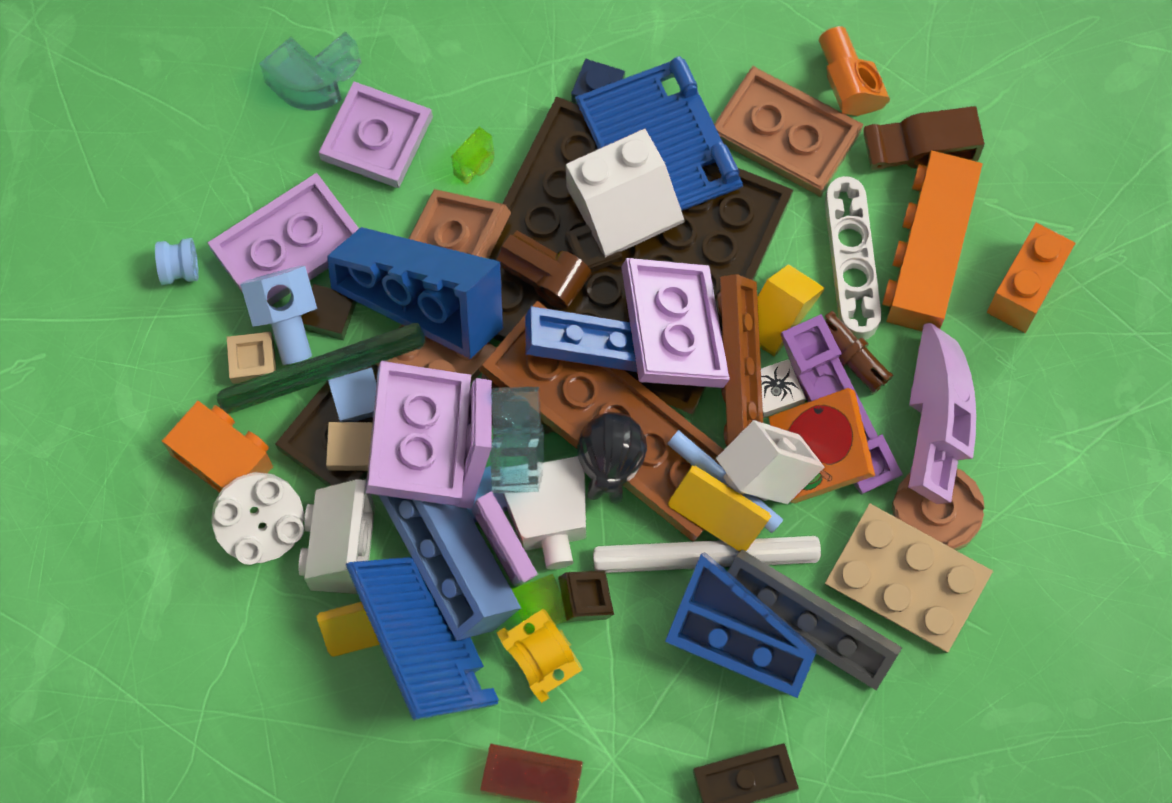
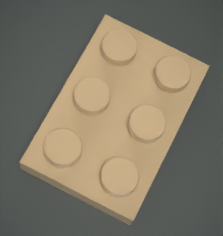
(908, 577)

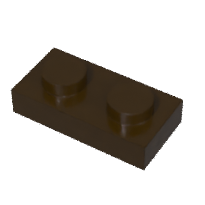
(747, 777)

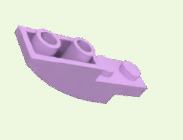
(948, 418)

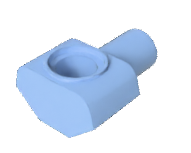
(285, 320)

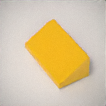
(718, 509)
(346, 629)

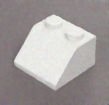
(624, 193)
(339, 534)

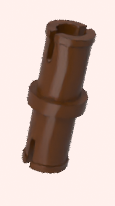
(857, 356)

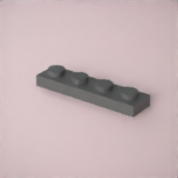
(827, 628)

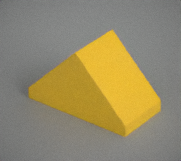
(783, 305)

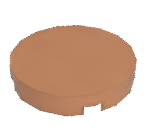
(949, 523)

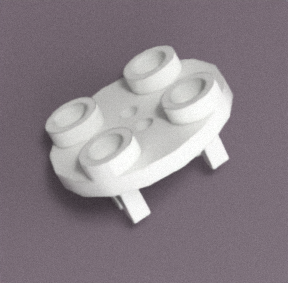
(238, 528)

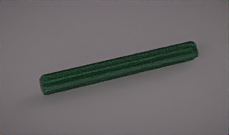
(321, 368)

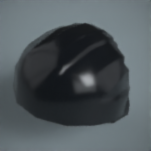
(611, 453)

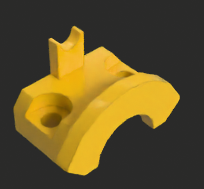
(541, 653)

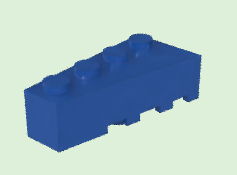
(411, 282)

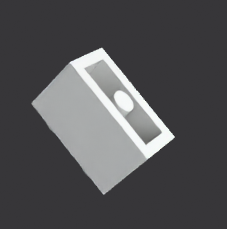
(769, 463)

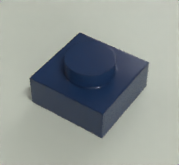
(593, 76)

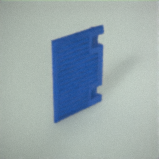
(675, 124)
(423, 654)

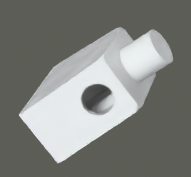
(553, 514)

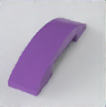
(820, 373)

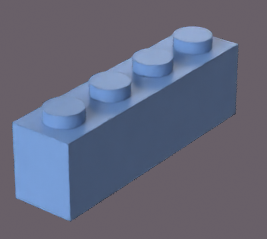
(454, 564)

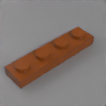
(741, 345)

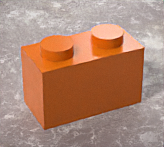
(1030, 277)
(214, 448)

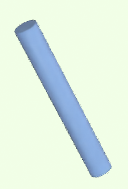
(699, 458)

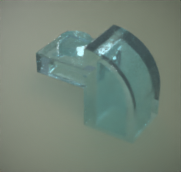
(311, 81)
(517, 440)

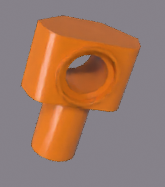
(853, 80)

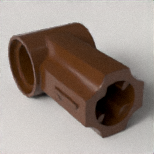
(553, 275)

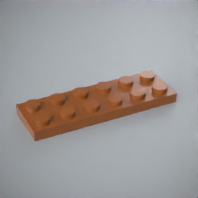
(578, 391)

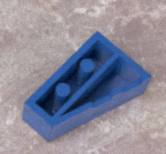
(738, 631)

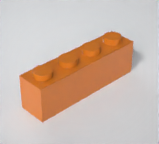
(934, 241)

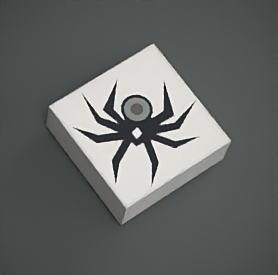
(780, 388)

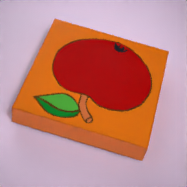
(836, 437)

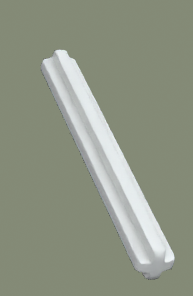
(686, 554)

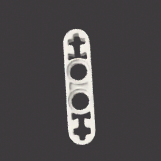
(856, 257)

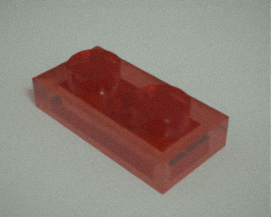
(530, 776)

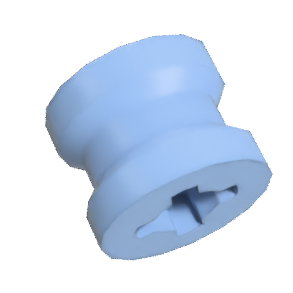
(176, 261)

